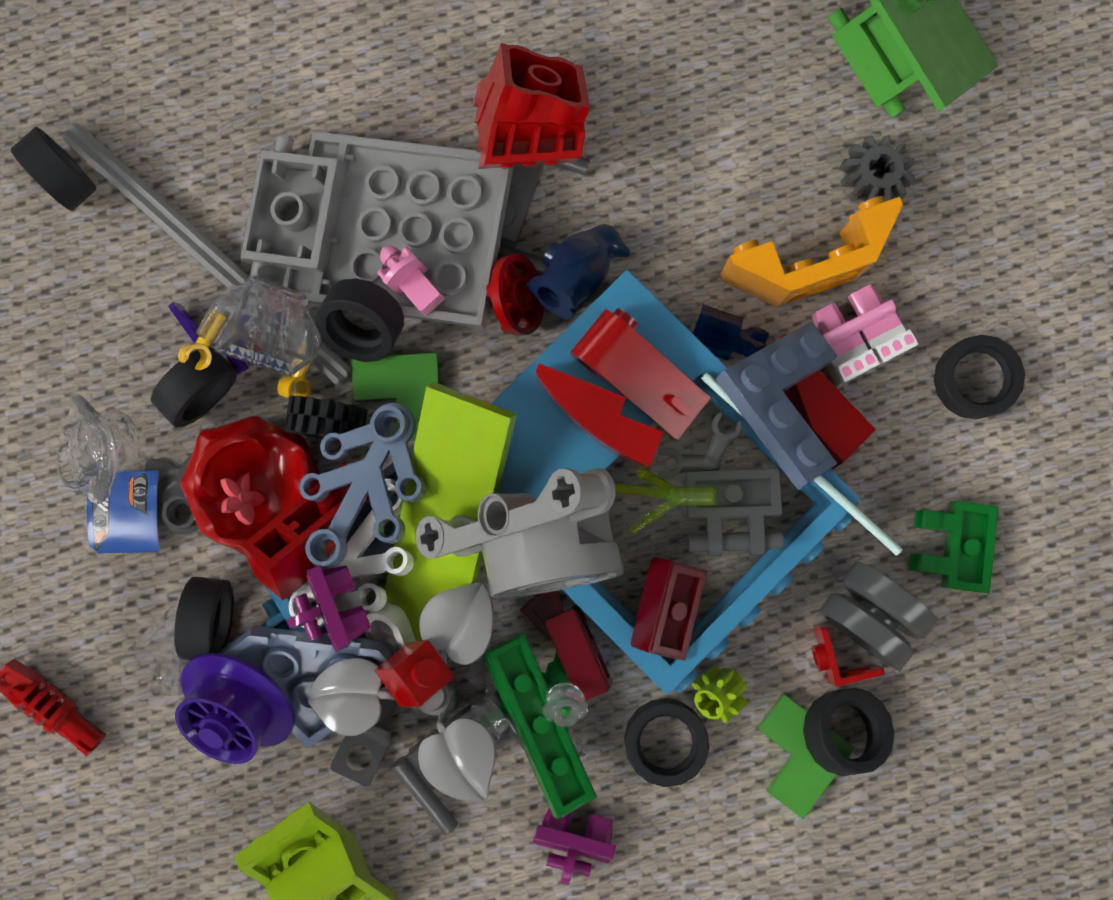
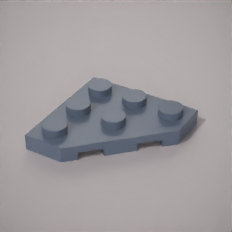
(296, 664)

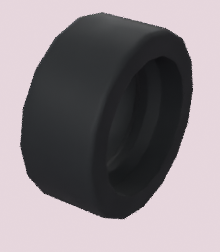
(53, 169)
(371, 302)
(1005, 356)
(189, 393)
(203, 617)
(878, 728)
(666, 776)

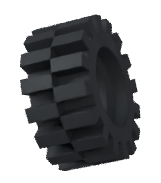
(320, 417)

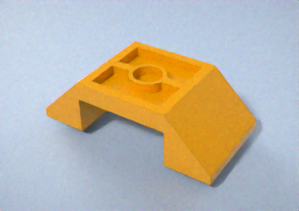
(760, 273)

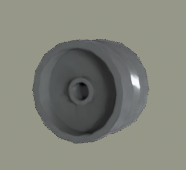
(881, 610)

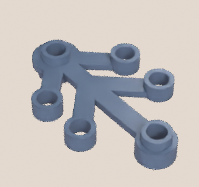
(365, 478)

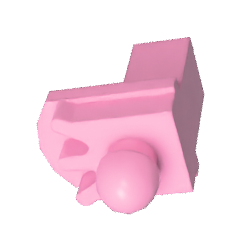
(407, 275)

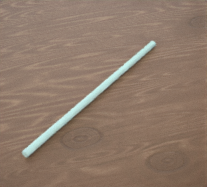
(825, 485)

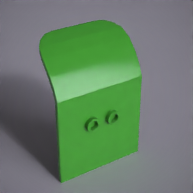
(910, 42)

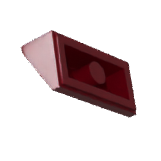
(668, 608)
(579, 652)

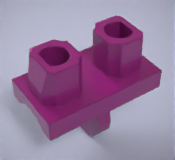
(340, 627)
(594, 845)

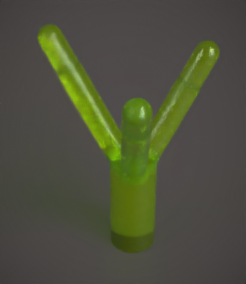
(676, 496)

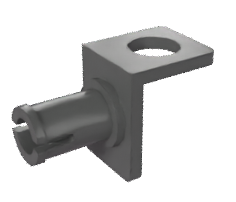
(377, 742)

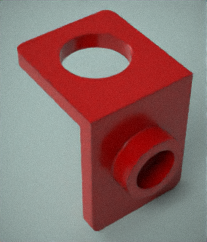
(825, 660)

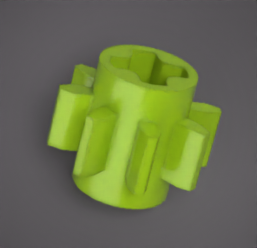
(720, 693)

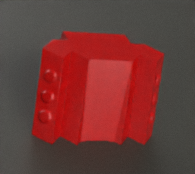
(530, 110)

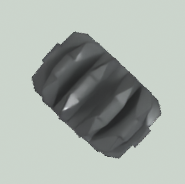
(883, 156)

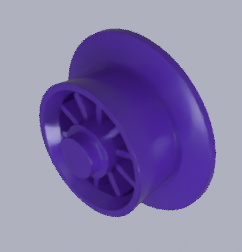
(231, 708)

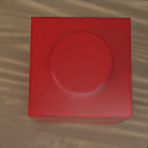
(414, 673)

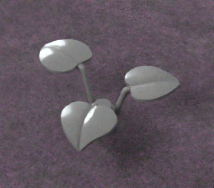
(463, 754)

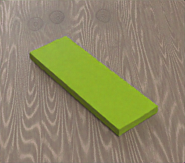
(462, 460)

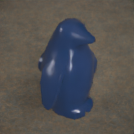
(576, 269)

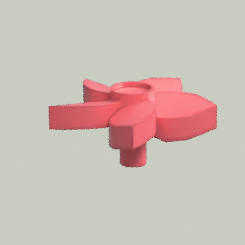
(240, 498)

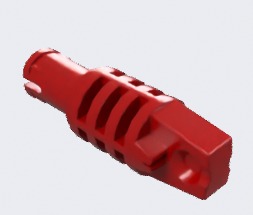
(47, 706)

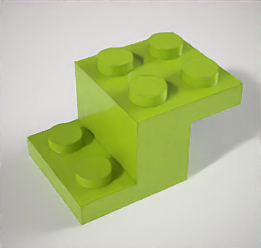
(310, 860)

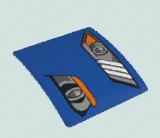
(127, 516)

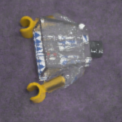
(263, 327)

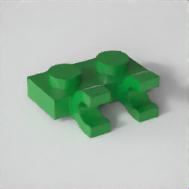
(968, 545)

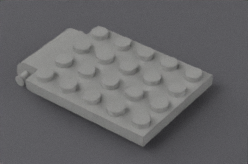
(353, 195)

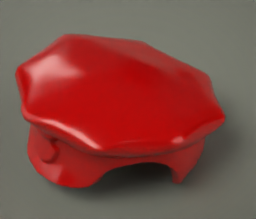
(250, 445)

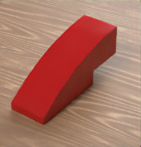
(598, 415)

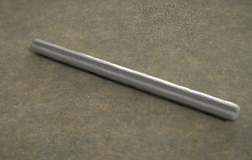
(180, 229)

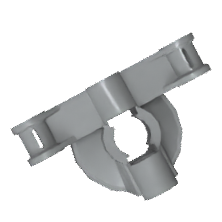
(534, 543)

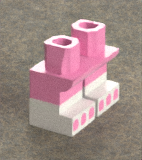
(865, 340)

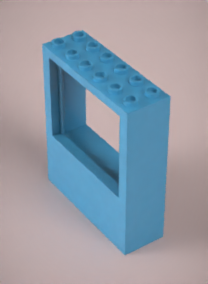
(550, 441)

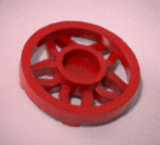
(511, 298)

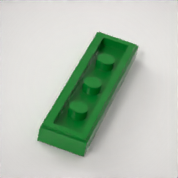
(544, 742)

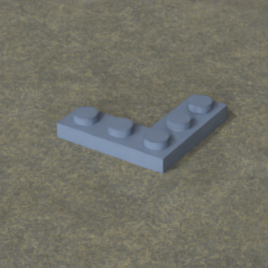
(758, 389)

